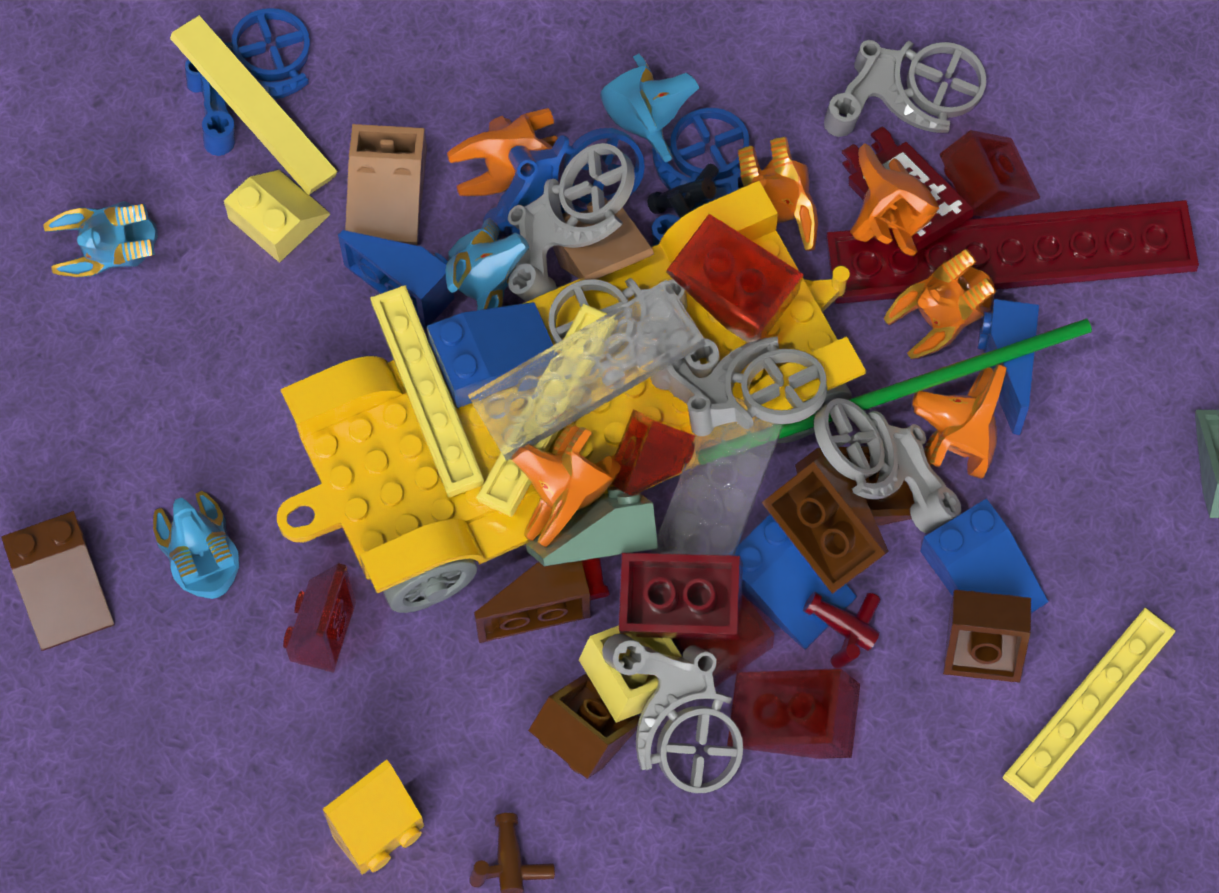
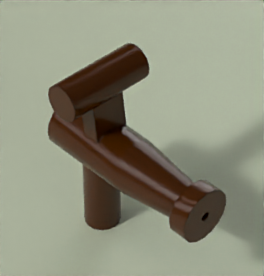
(509, 867)

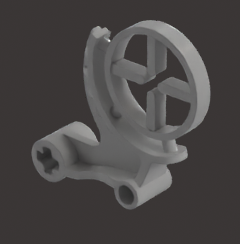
(881, 78)
(545, 227)
(708, 351)
(712, 398)
(892, 451)
(678, 682)

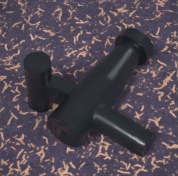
(684, 196)

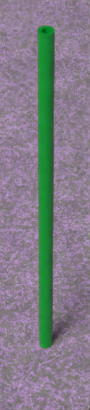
(955, 371)

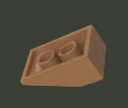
(607, 255)

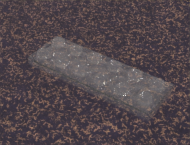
(587, 369)
(718, 489)

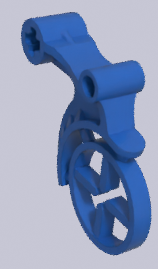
(216, 114)
(538, 166)
(725, 180)

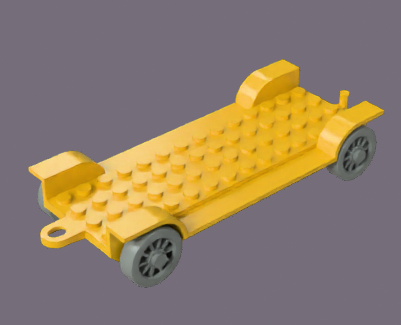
(383, 477)

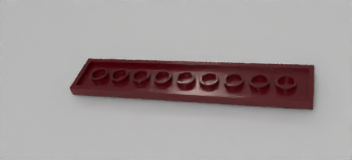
(1029, 250)

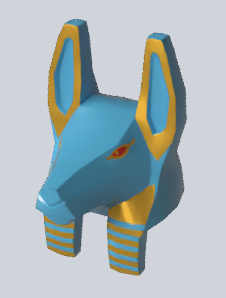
(646, 104)
(107, 237)
(482, 264)
(198, 546)

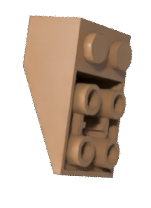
(386, 181)

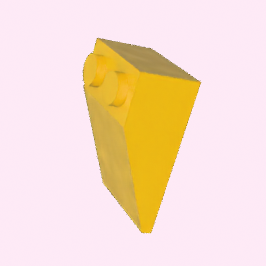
(374, 819)

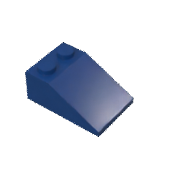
(393, 264)
(1003, 326)
(485, 345)
(981, 556)
(782, 581)

